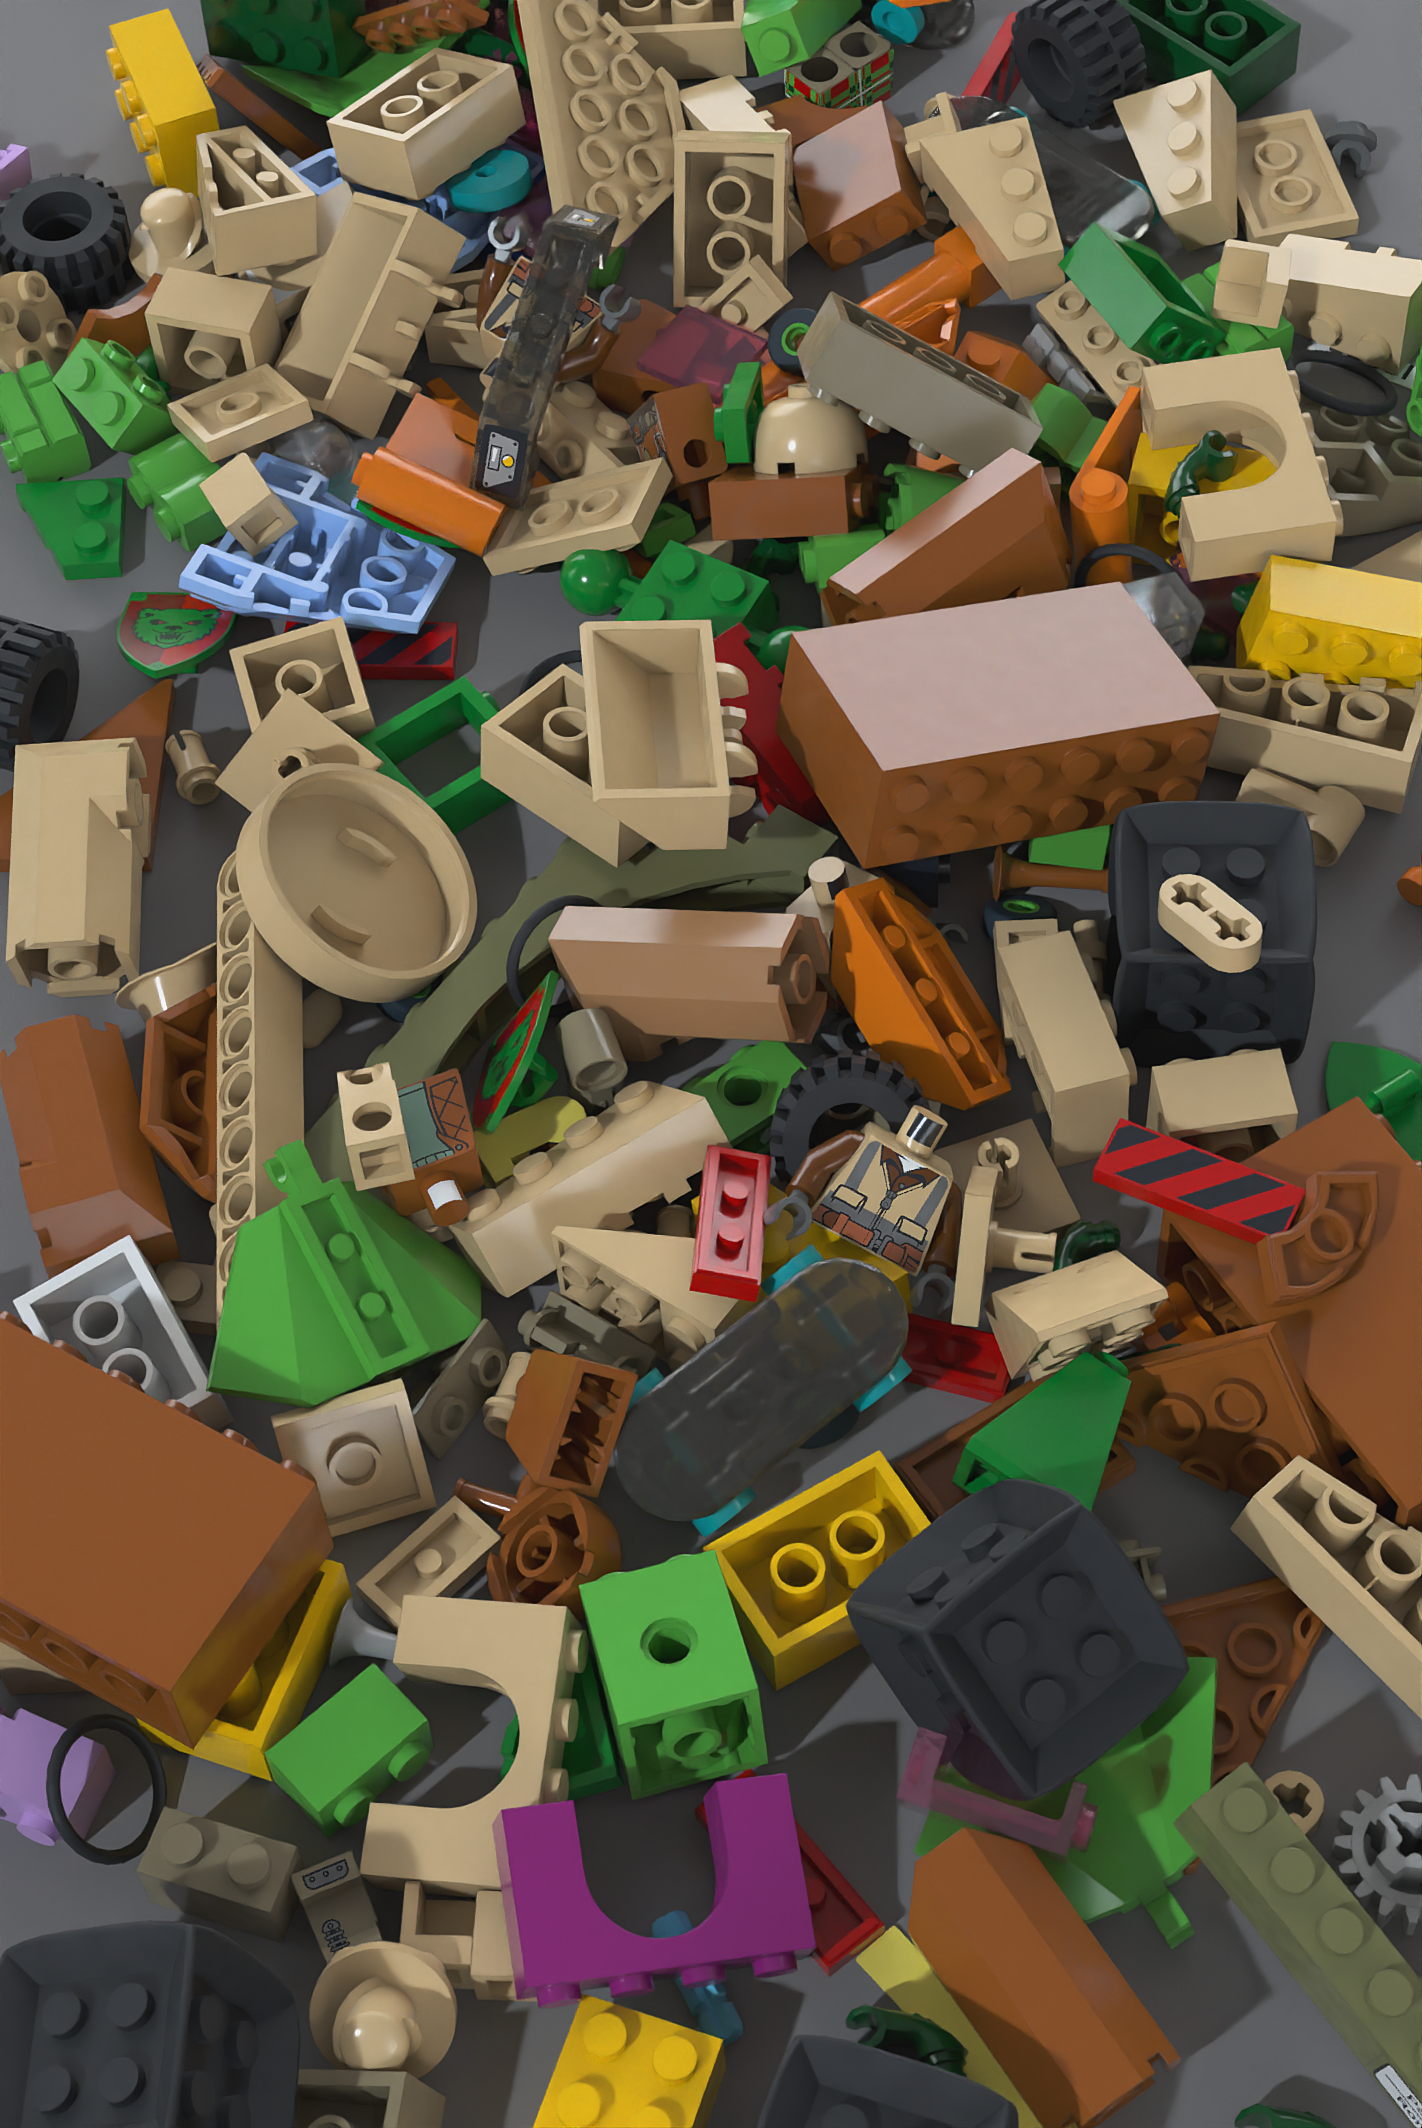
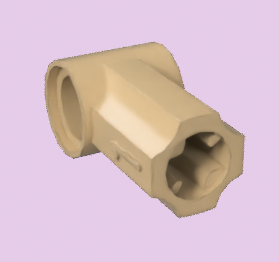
(1330, 811)

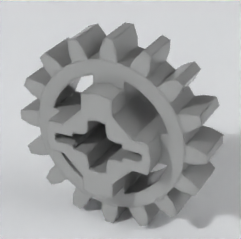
(1394, 1825)

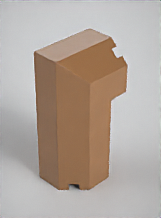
(693, 974)

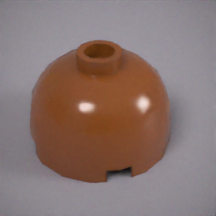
(551, 1549)

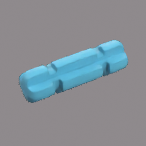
(707, 2002)

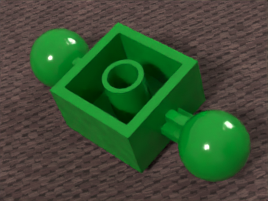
(679, 587)

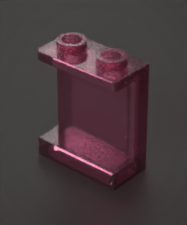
(927, 1794)

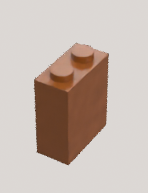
(857, 186)
(789, 503)

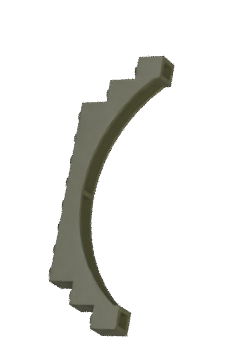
(474, 992)

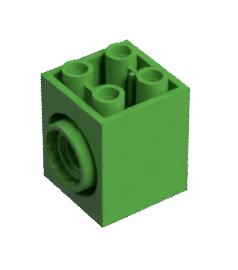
(674, 1674)

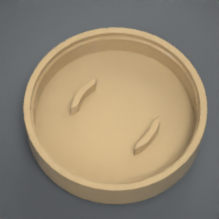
(356, 883)

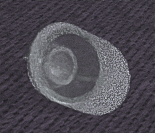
(323, 449)

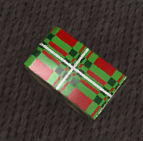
(829, 76)

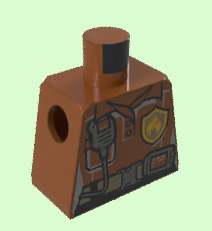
(681, 430)

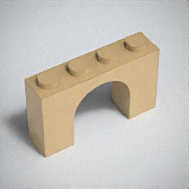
(1255, 405)
(500, 1646)

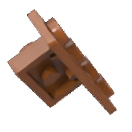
(418, 23)

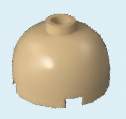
(808, 434)

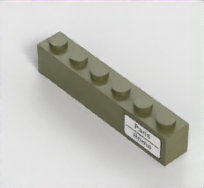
(1314, 1929)

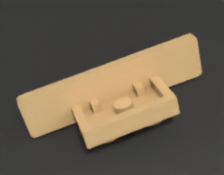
(1093, 342)
(582, 433)

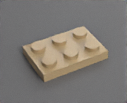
(1289, 181)
(578, 514)

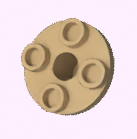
(170, 235)
(32, 323)
(383, 2009)

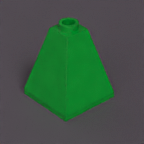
(1054, 1432)

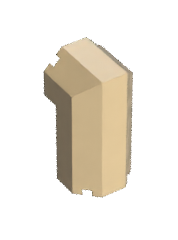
(77, 865)

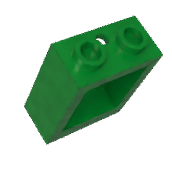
(1141, 297)
(414, 729)

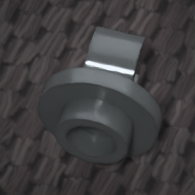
(1353, 141)

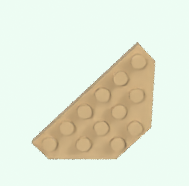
(600, 113)

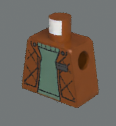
(440, 1151)

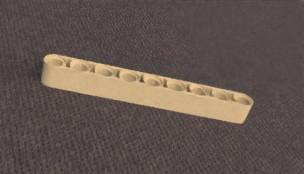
(256, 1068)

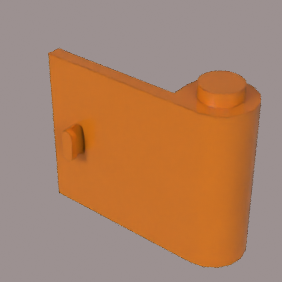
(427, 477)
(1101, 494)

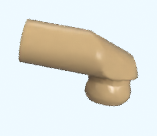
(320, 1016)

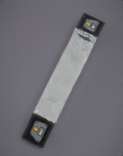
(534, 350)

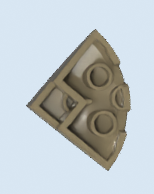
(1370, 468)

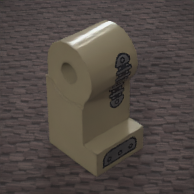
(337, 1905)

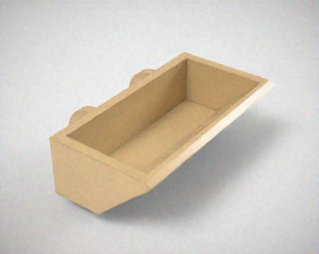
(369, 311)
(659, 731)

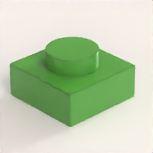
(667, 524)

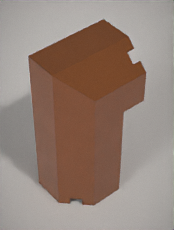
(972, 546)
(81, 1144)
(1033, 1980)

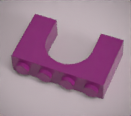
(568, 1944)

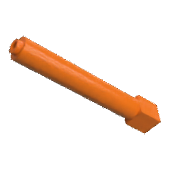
(948, 274)

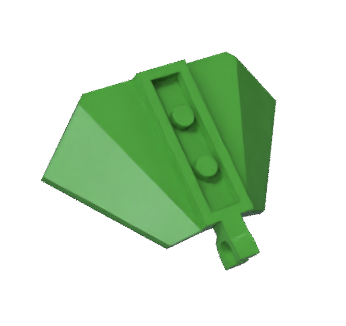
(333, 95)
(334, 1293)
(1138, 1796)

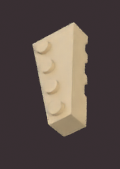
(1317, 731)
(589, 1180)
(1345, 1566)

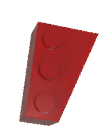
(778, 774)

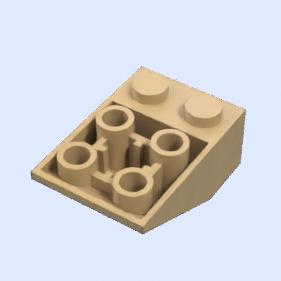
(643, 1288)
(1073, 1311)

